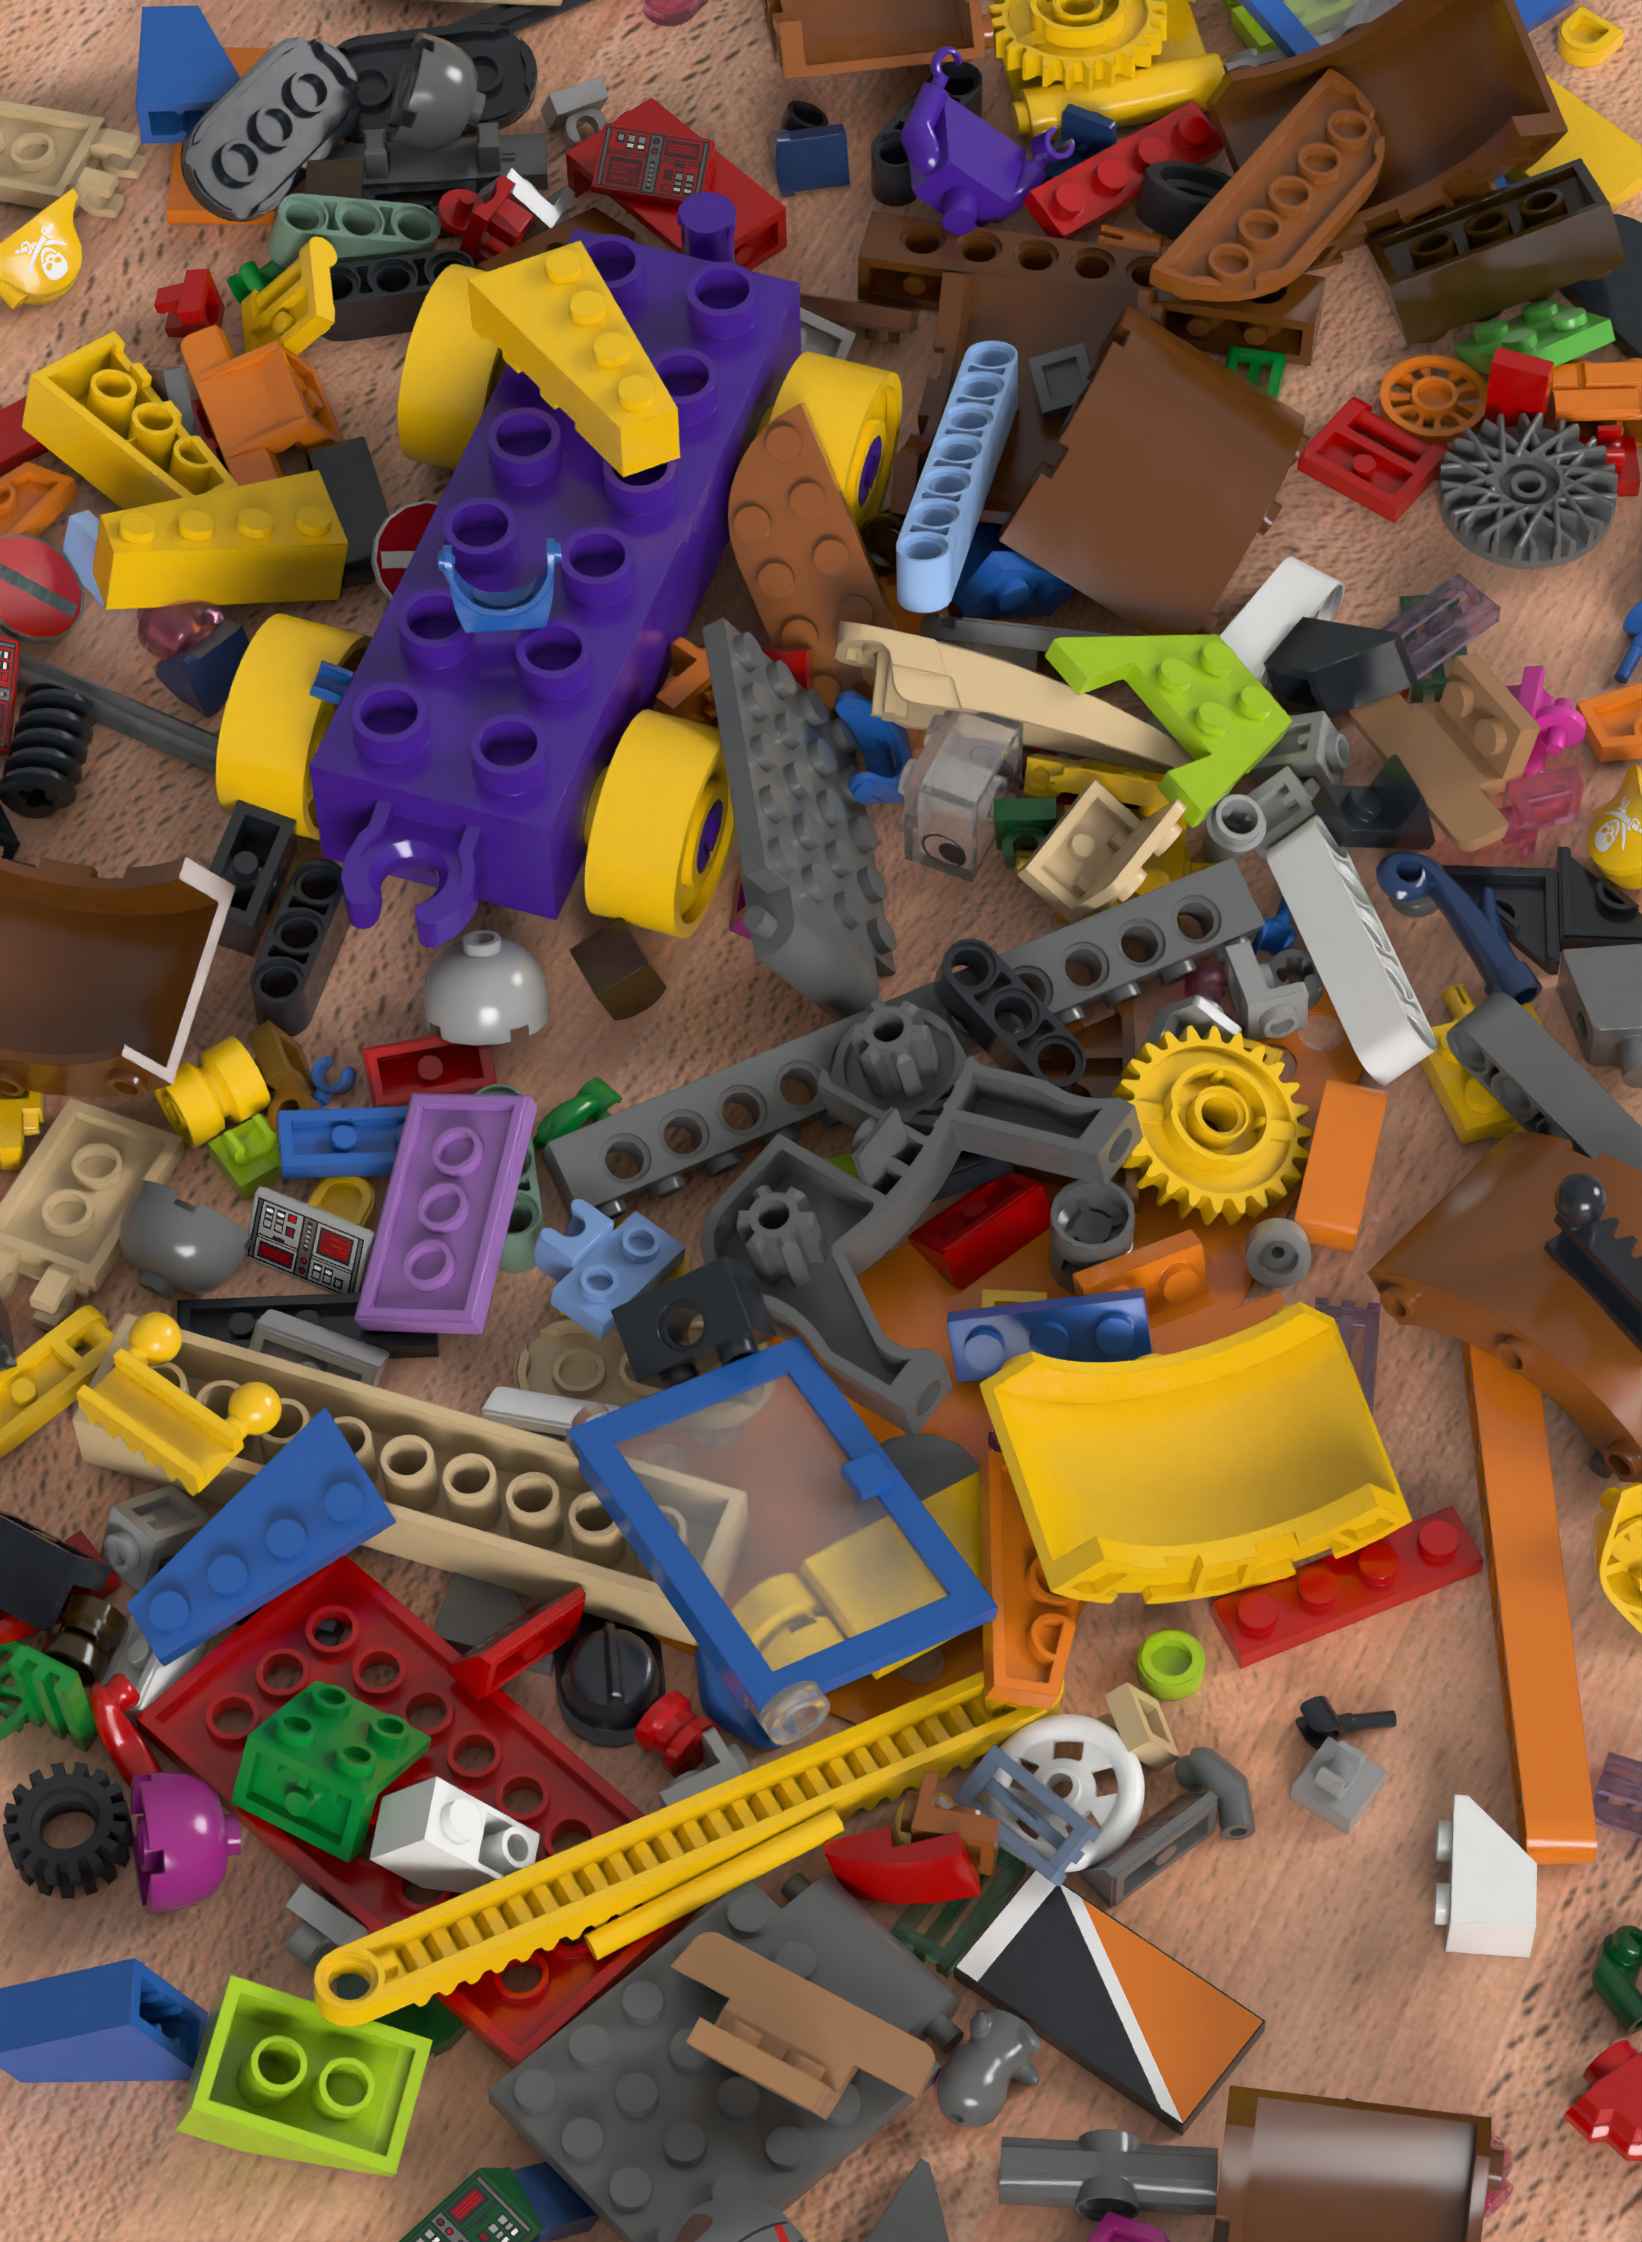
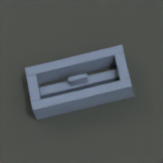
(1067, 1848)

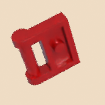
(1368, 470)

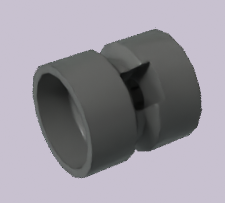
(1088, 1228)

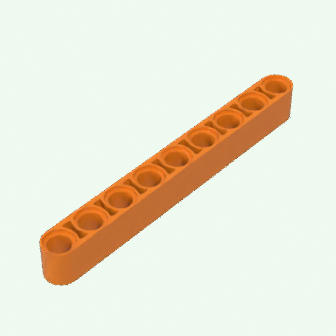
(1530, 1614)

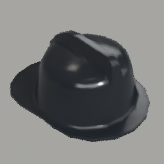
(608, 1680)

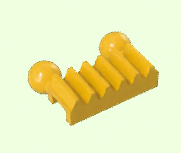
(164, 1419)

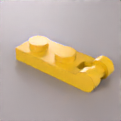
(50, 1375)

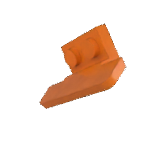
(257, 403)
(1175, 1293)

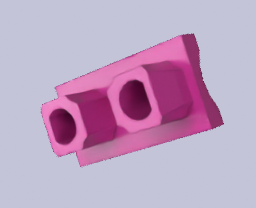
(1559, 722)

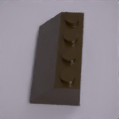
(1496, 252)

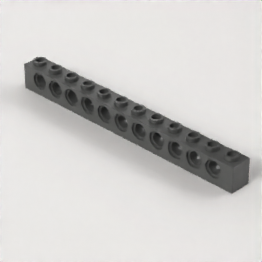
(577, 1160)

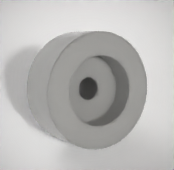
(1277, 1252)

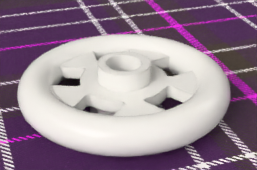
(1101, 1751)

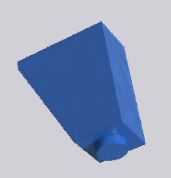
(178, 72)
(99, 2027)

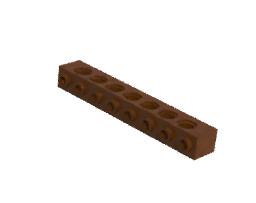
(906, 257)

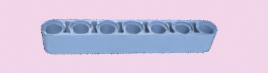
(957, 477)

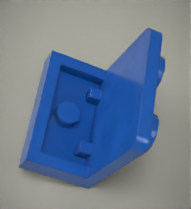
(1004, 582)

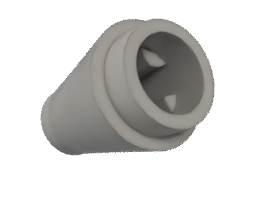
(1232, 828)

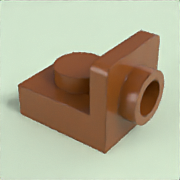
(926, 1820)

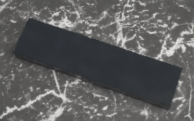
(235, 1319)

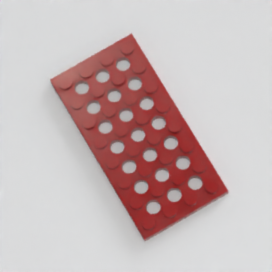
(524, 1759)

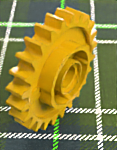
(1078, 38)
(1257, 1122)

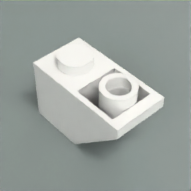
(448, 1838)
(1488, 1885)

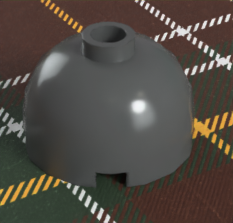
(435, 95)
(179, 1243)

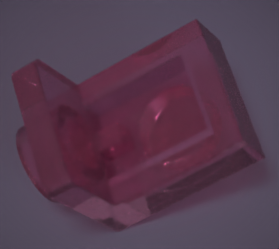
(1538, 803)

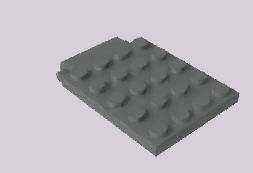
(799, 829)
(661, 2128)

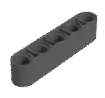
(1542, 1081)

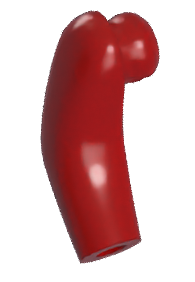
(117, 1734)

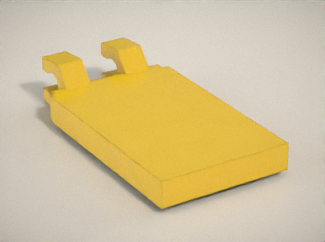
(1604, 148)

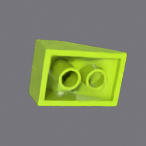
(300, 2087)

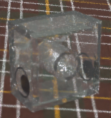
(954, 787)

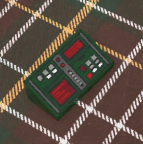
(481, 2209)

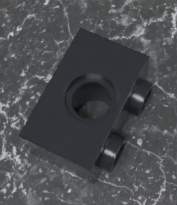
(255, 859)
(658, 1323)

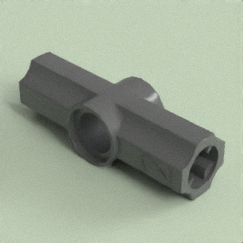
(1108, 2173)

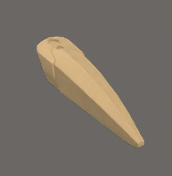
(927, 677)

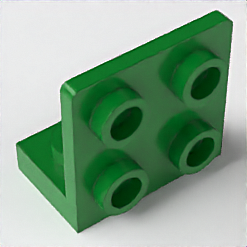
(323, 1765)

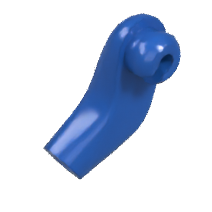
(724, 1708)

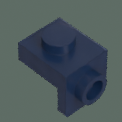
(1091, 136)

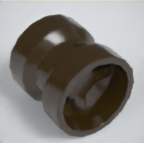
(881, 540)
(86, 1636)

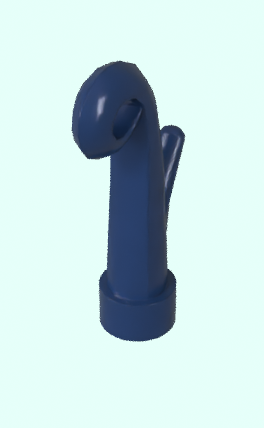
(1475, 927)

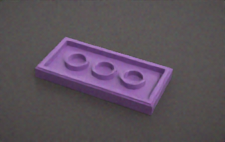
(446, 1213)

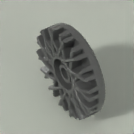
(1527, 493)

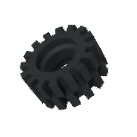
(61, 1795)

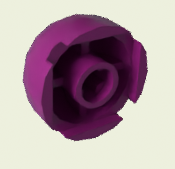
(179, 1840)

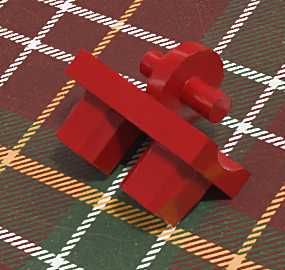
(484, 226)

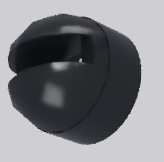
(802, 116)

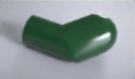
(1617, 1973)

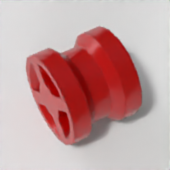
(673, 1733)

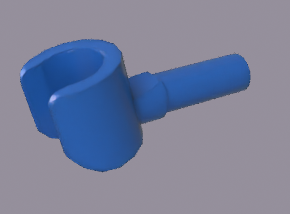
(1632, 626)
(331, 683)
(1276, 933)
(323, 1091)

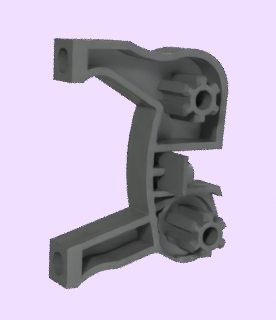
(914, 1111)

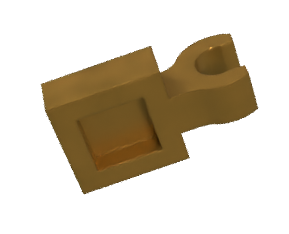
(283, 1070)

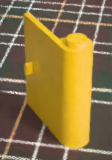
(1172, 81)

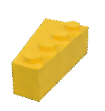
(576, 345)
(116, 429)
(224, 547)

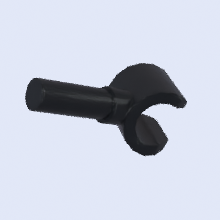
(1321, 1721)

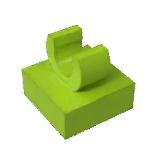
(248, 1156)

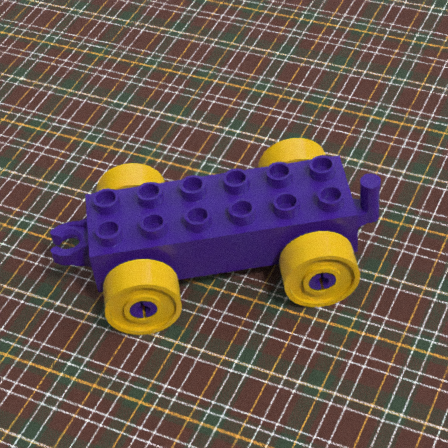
(527, 748)

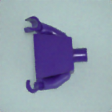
(967, 164)

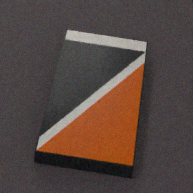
(1110, 2000)

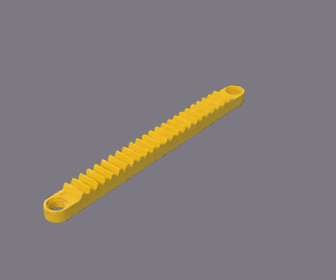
(664, 1850)

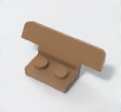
(1457, 749)
(794, 2032)

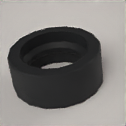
(1175, 195)

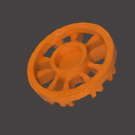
(1433, 398)

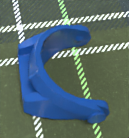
(502, 611)
(874, 739)

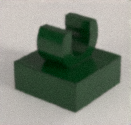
(1022, 824)

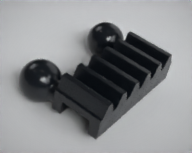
(1593, 1254)

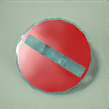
(37, 591)

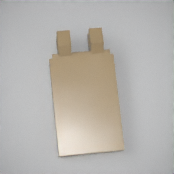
(58, 150)
(70, 1201)

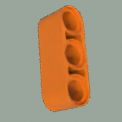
(1340, 1164)

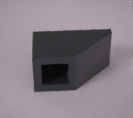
(1337, 667)

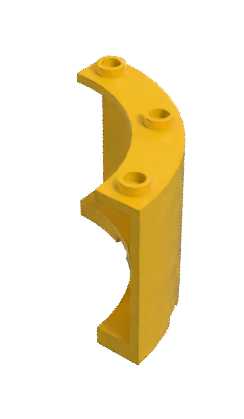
(1195, 1462)

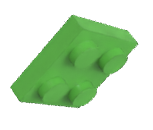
(1542, 331)

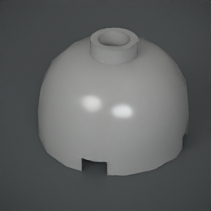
(484, 991)

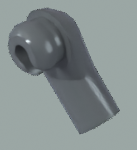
(1213, 1772)

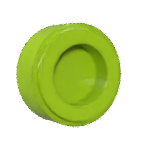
(1170, 1664)

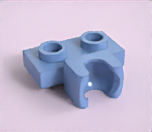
(603, 1265)

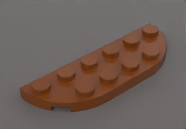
(1281, 201)
(805, 553)

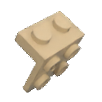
(1097, 853)

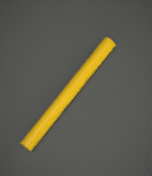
(714, 1883)

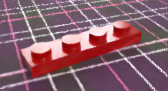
(1115, 175)
(1346, 1589)

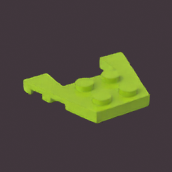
(1196, 693)

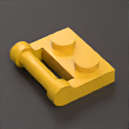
(295, 304)

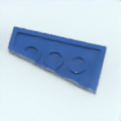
(269, 1537)

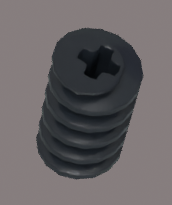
(47, 751)

